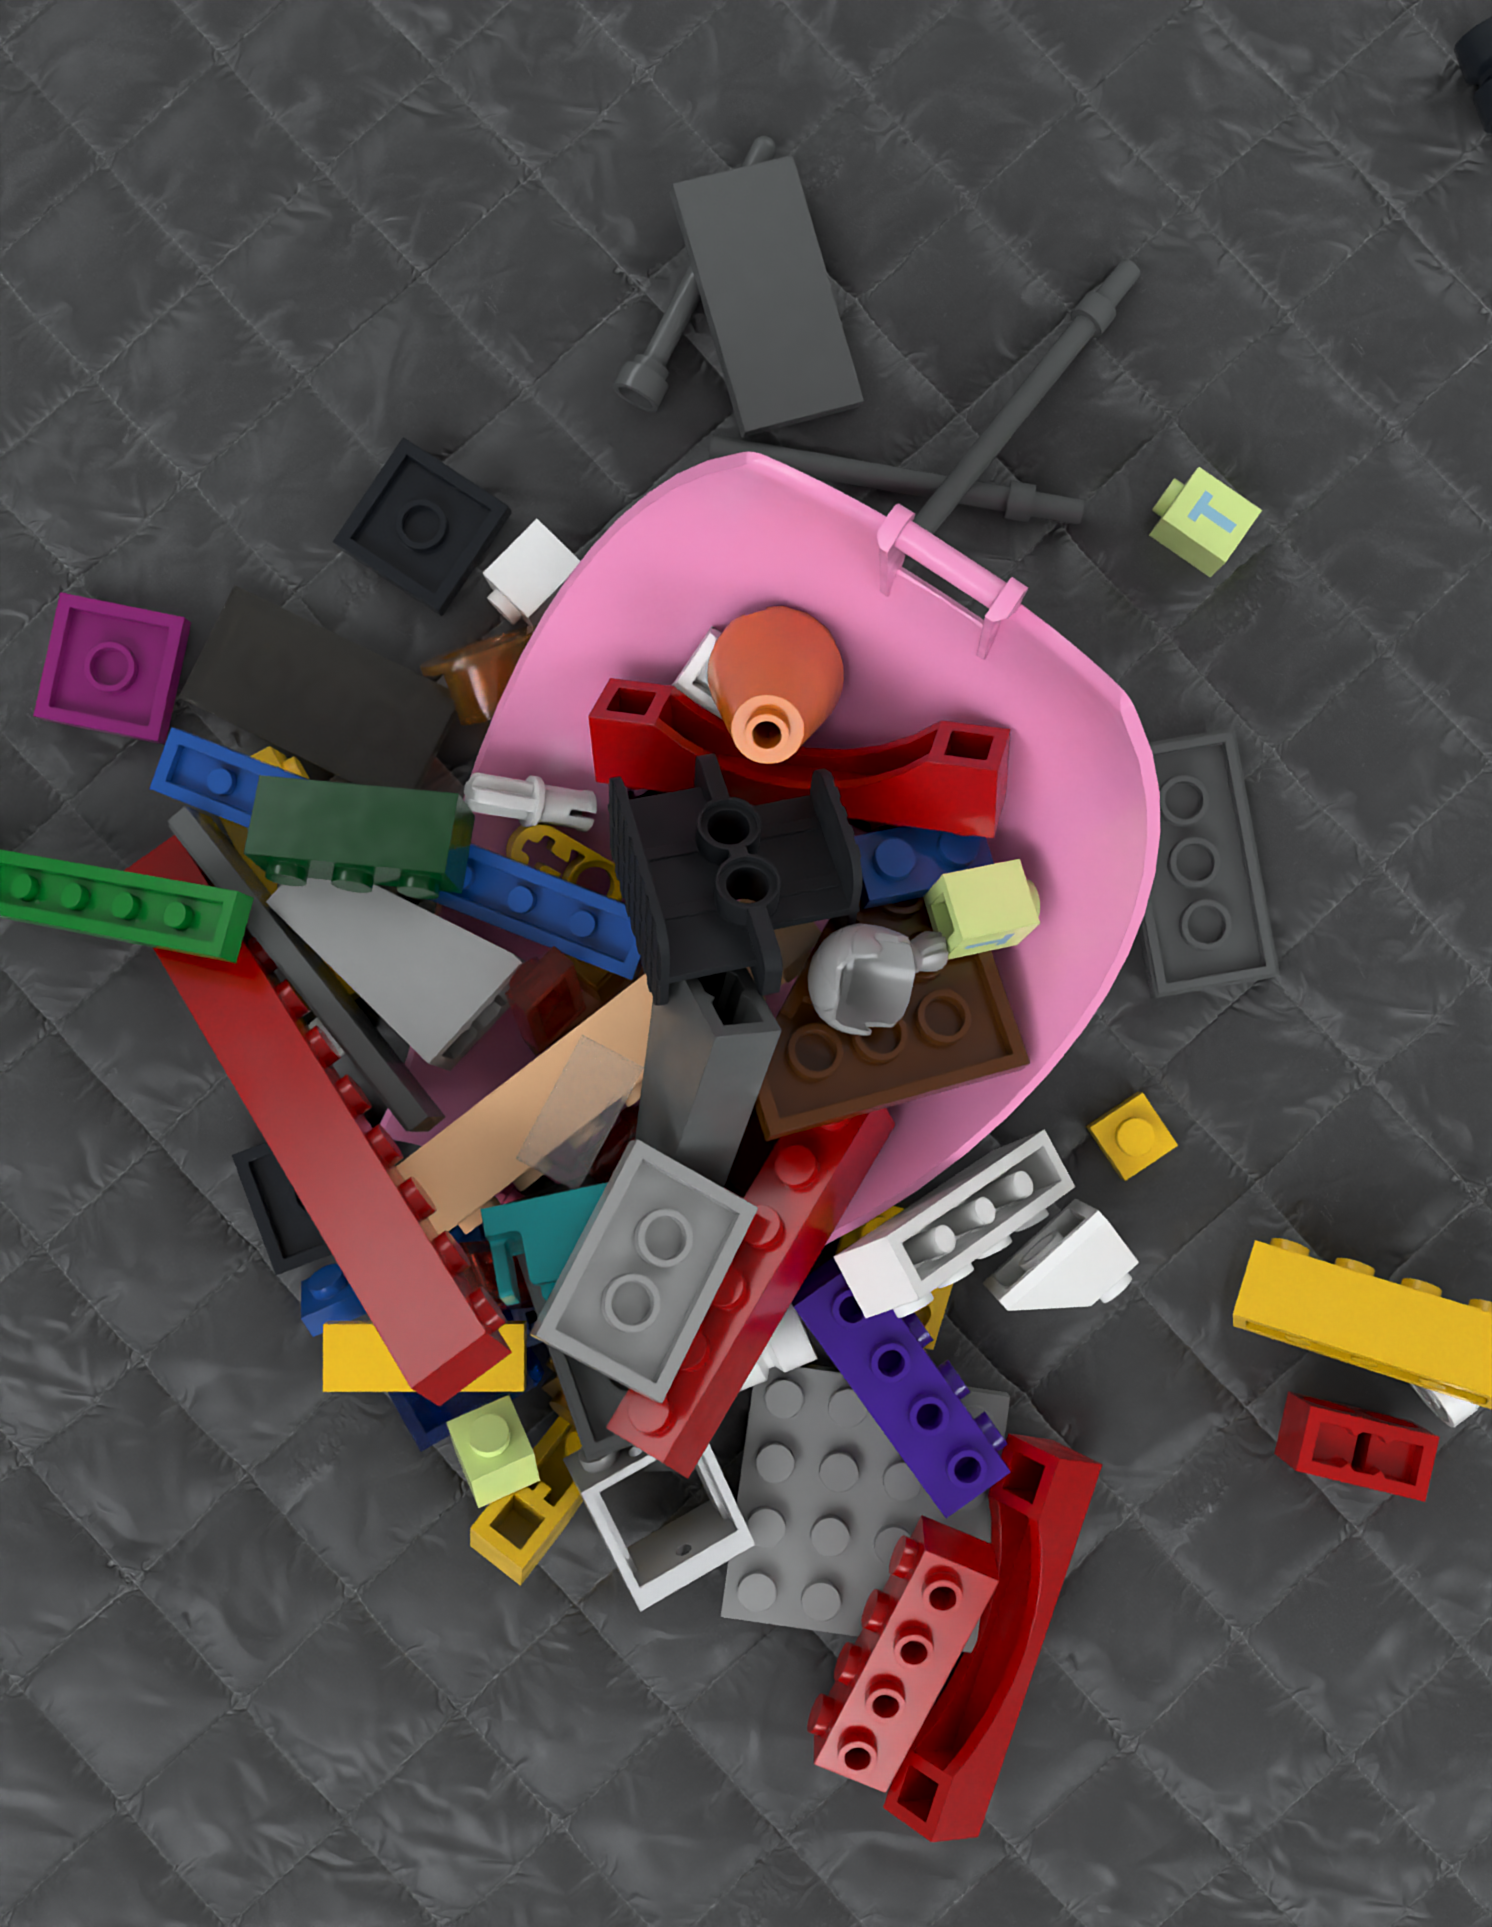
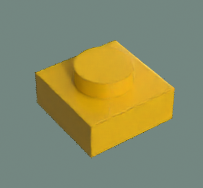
(1131, 1135)

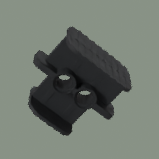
(685, 883)

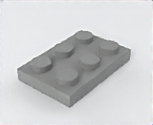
(644, 1271)

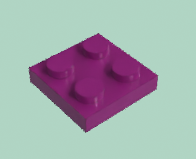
(112, 668)

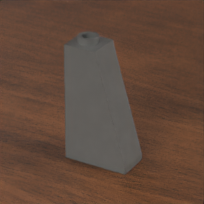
(705, 1070)

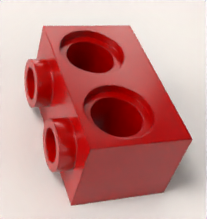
(1356, 1446)

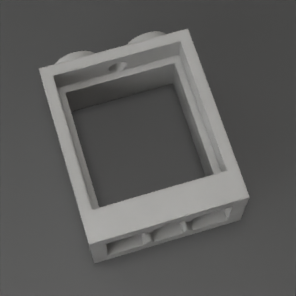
(655, 1564)

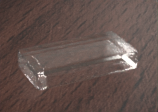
(579, 1113)

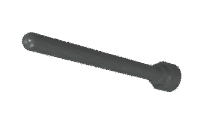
(644, 379)

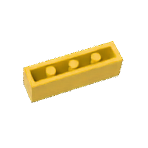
(1368, 1320)

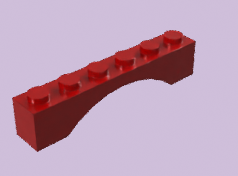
(933, 780)
(965, 1737)

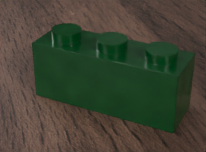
(360, 836)

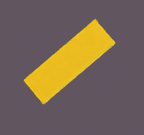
(360, 1361)

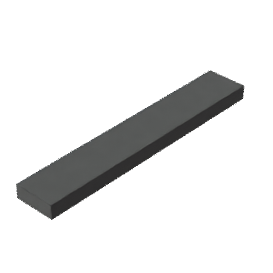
(309, 975)

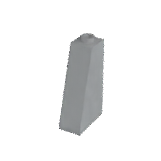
(411, 966)

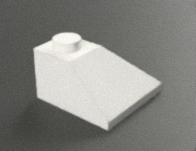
(1065, 1264)

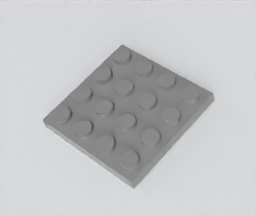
(829, 1503)

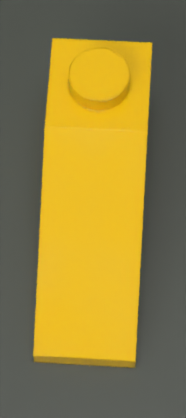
(526, 1523)

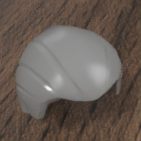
(868, 973)

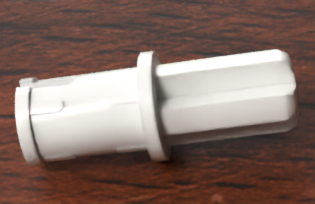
(530, 801)

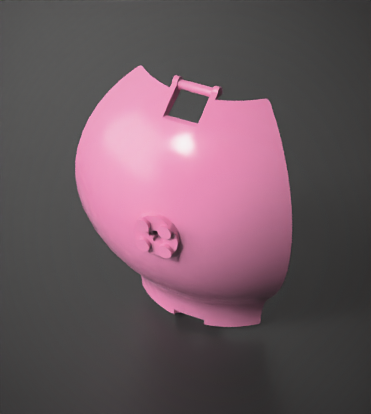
(765, 536)

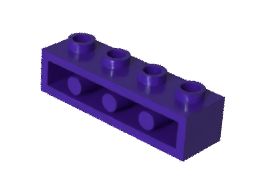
(905, 1391)

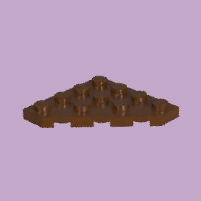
(949, 1037)

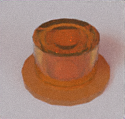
(479, 672)

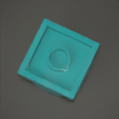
(543, 1230)

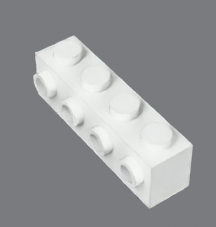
(953, 1226)

